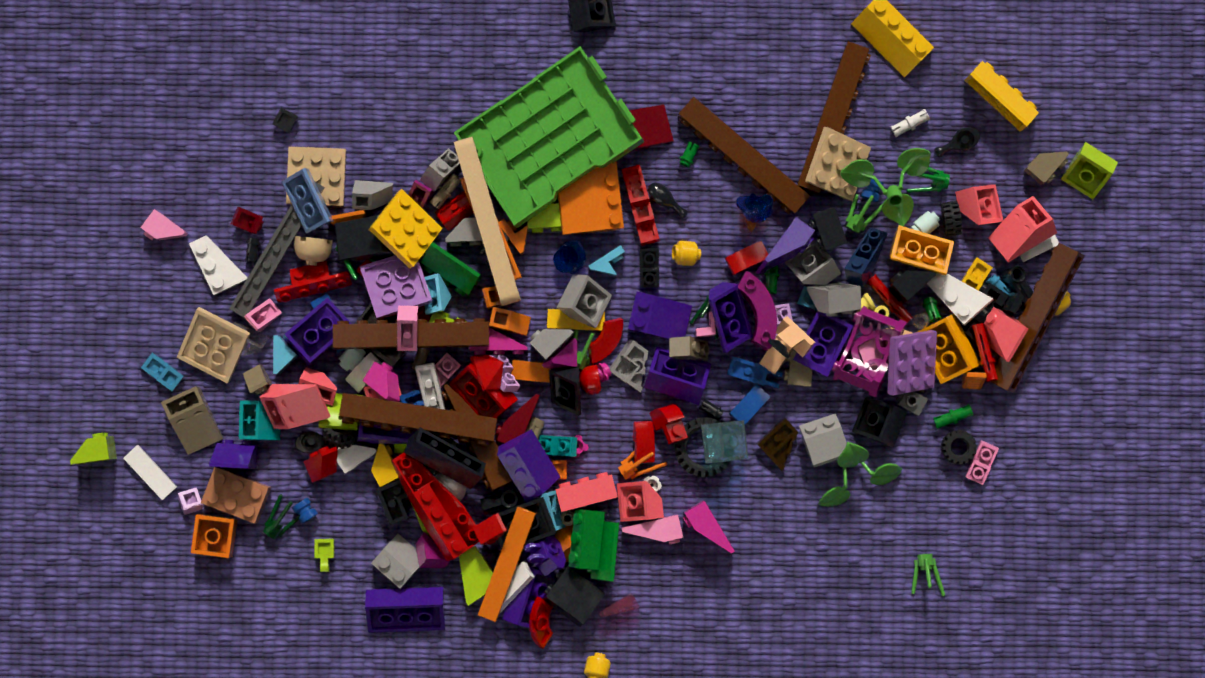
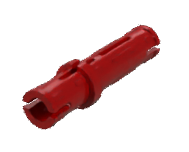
(892, 302)
(991, 374)

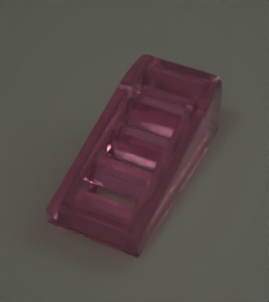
(624, 604)

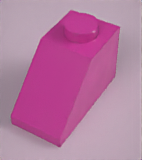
(383, 381)

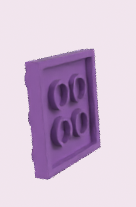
(394, 285)
(912, 362)

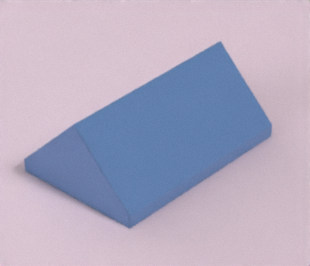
(307, 200)

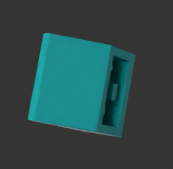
(255, 423)

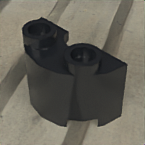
(995, 293)

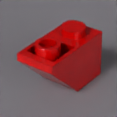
(322, 463)

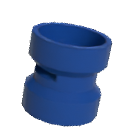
(871, 189)
(305, 511)

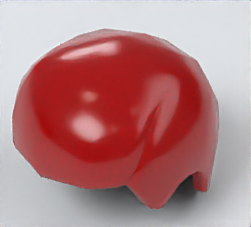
(590, 380)

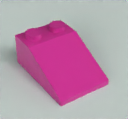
(705, 523)

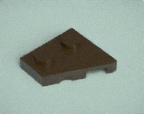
(779, 442)

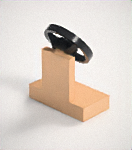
(791, 337)

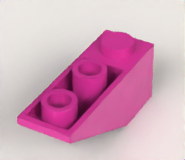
(499, 344)

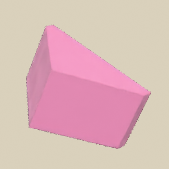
(263, 315)

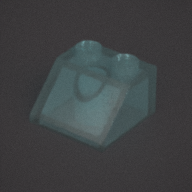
(724, 441)

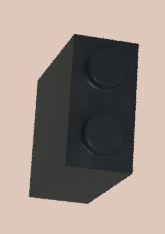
(573, 596)

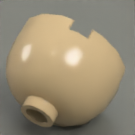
(312, 249)

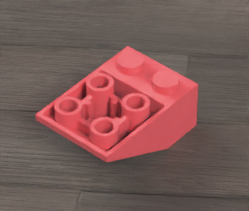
(1023, 229)
(294, 405)

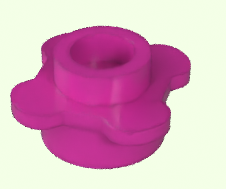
(604, 371)
(582, 446)

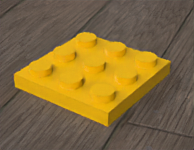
(405, 228)

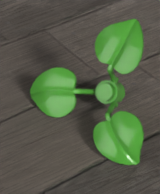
(897, 205)
(851, 457)

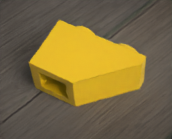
(382, 466)

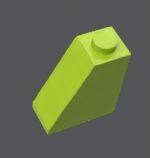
(475, 574)

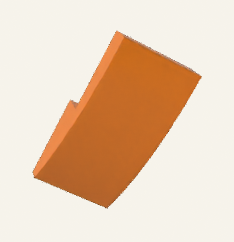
(530, 371)

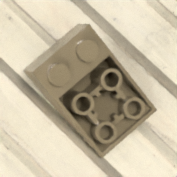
(192, 420)

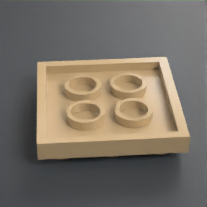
(831, 156)
(326, 168)
(213, 345)

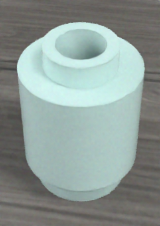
(926, 223)
(351, 358)

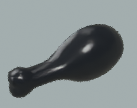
(962, 140)
(664, 198)
(309, 442)

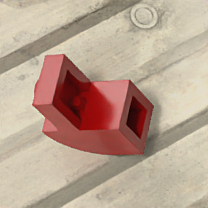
(670, 420)

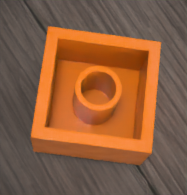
(214, 536)

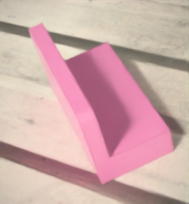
(708, 331)

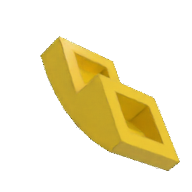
(976, 274)

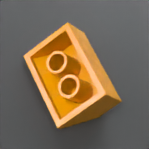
(921, 250)
(953, 349)

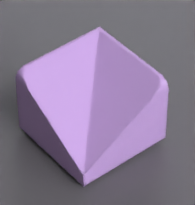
(190, 501)

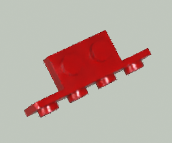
(311, 280)

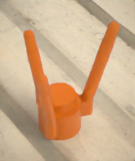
(629, 469)

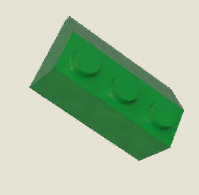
(450, 269)
(586, 539)
(608, 553)

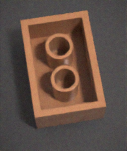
(236, 494)

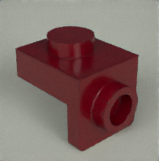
(247, 220)

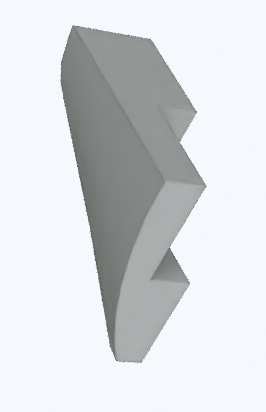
(630, 364)

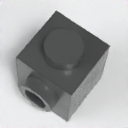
(911, 402)

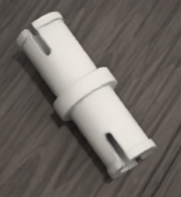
(910, 123)

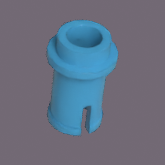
(998, 283)

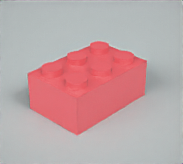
(586, 492)

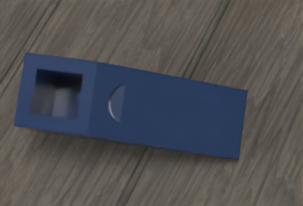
(865, 258)

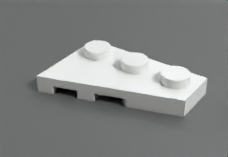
(216, 266)
(959, 297)

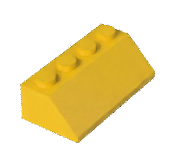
(892, 36)
(1002, 96)

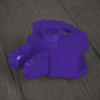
(545, 555)

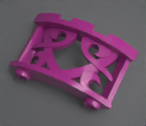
(763, 309)
(875, 377)

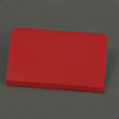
(455, 211)

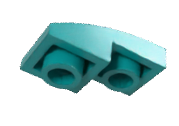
(559, 445)

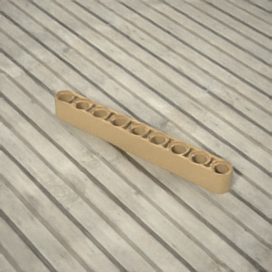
(487, 221)

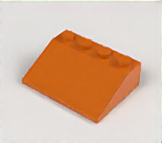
(592, 203)

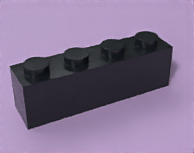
(445, 458)

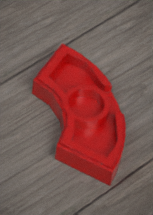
(606, 341)
(539, 622)

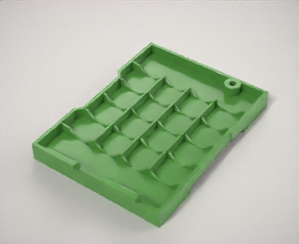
(550, 135)

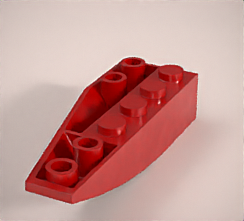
(437, 508)

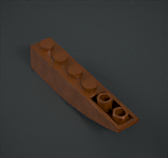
(495, 473)

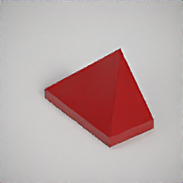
(488, 371)

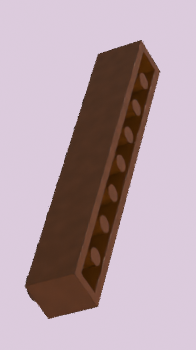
(838, 102)
(742, 155)
(1039, 313)
(430, 335)
(411, 417)

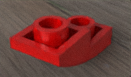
(747, 258)
(644, 440)

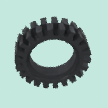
(685, 461)

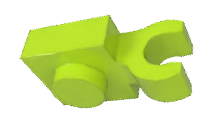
(324, 550)

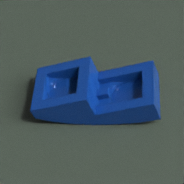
(749, 404)

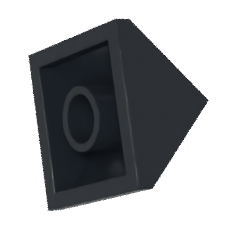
(566, 389)

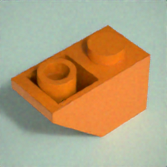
(509, 321)

